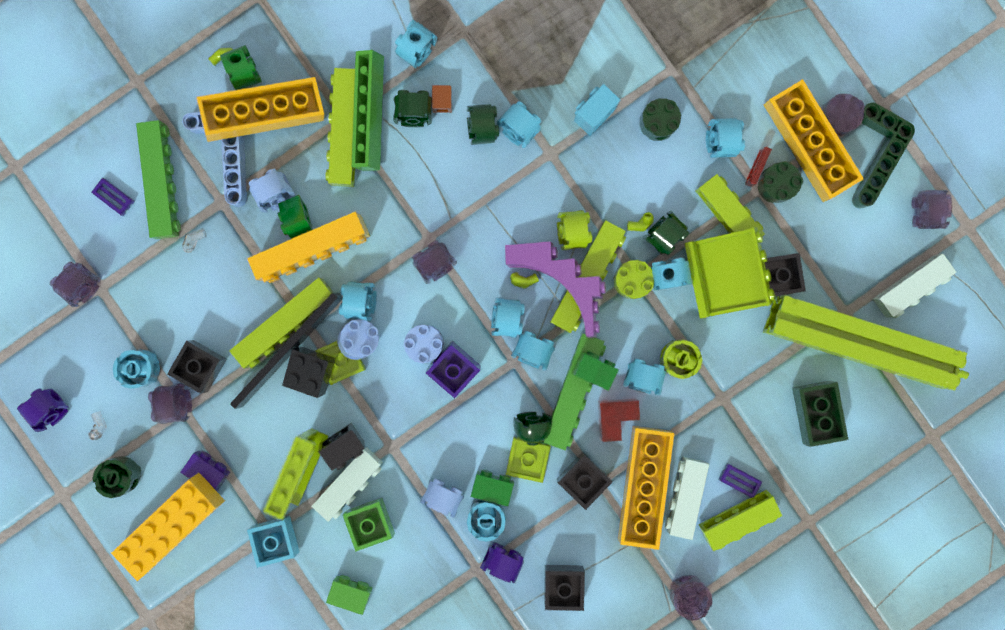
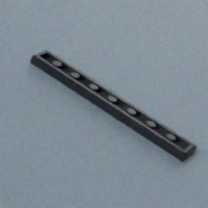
(285, 352)

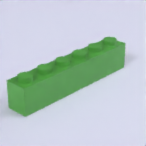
(367, 110)
(157, 179)
(572, 396)

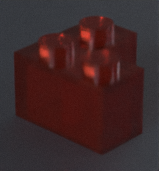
(612, 413)

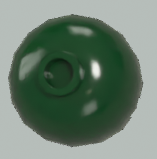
(531, 427)

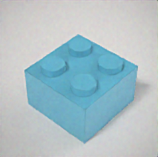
(597, 109)
(273, 541)

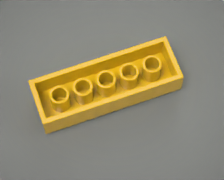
(260, 109)
(813, 141)
(309, 247)
(645, 487)
(168, 526)

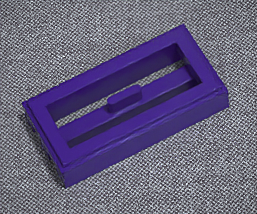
(126, 206)
(726, 473)

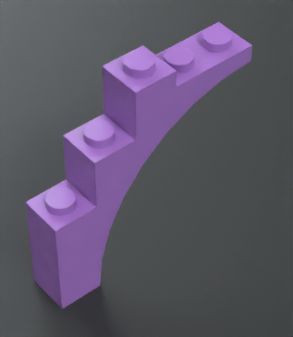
(584, 290)

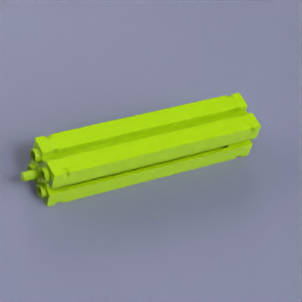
(866, 343)

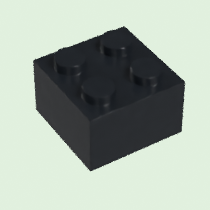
(786, 274)
(196, 366)
(308, 372)
(341, 447)
(584, 480)
(564, 587)

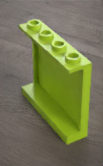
(729, 273)
(295, 473)

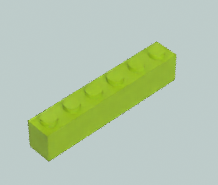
(341, 134)
(594, 264)
(280, 325)

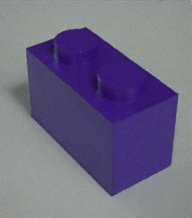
(212, 471)

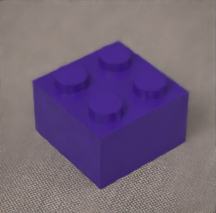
(453, 369)

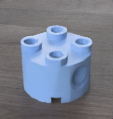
(270, 190)
(358, 339)
(423, 343)
(442, 498)

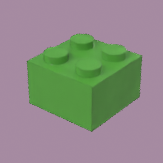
(368, 524)

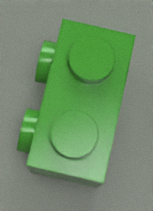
(349, 594)

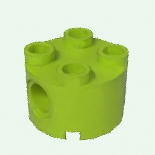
(573, 229)
(633, 279)
(681, 359)

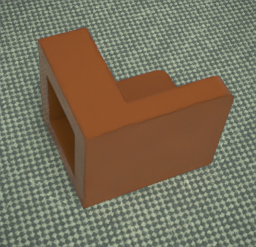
(441, 99)

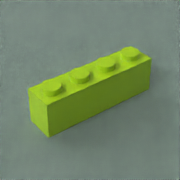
(726, 206)
(740, 520)

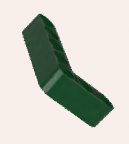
(885, 154)

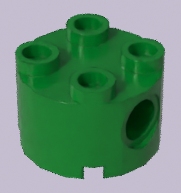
(240, 68)

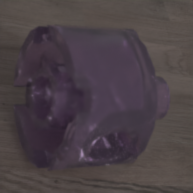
(844, 113)
(932, 209)
(433, 262)
(75, 284)
(170, 404)
(690, 597)

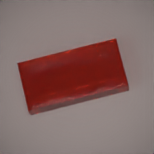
(758, 166)

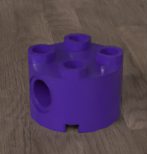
(43, 409)
(502, 563)

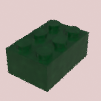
(820, 413)

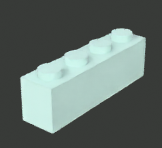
(914, 285)
(347, 483)
(687, 498)

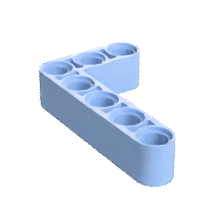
(229, 169)

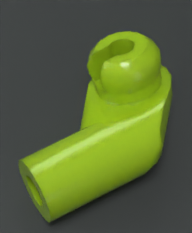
(215, 58)
(643, 224)
(523, 282)

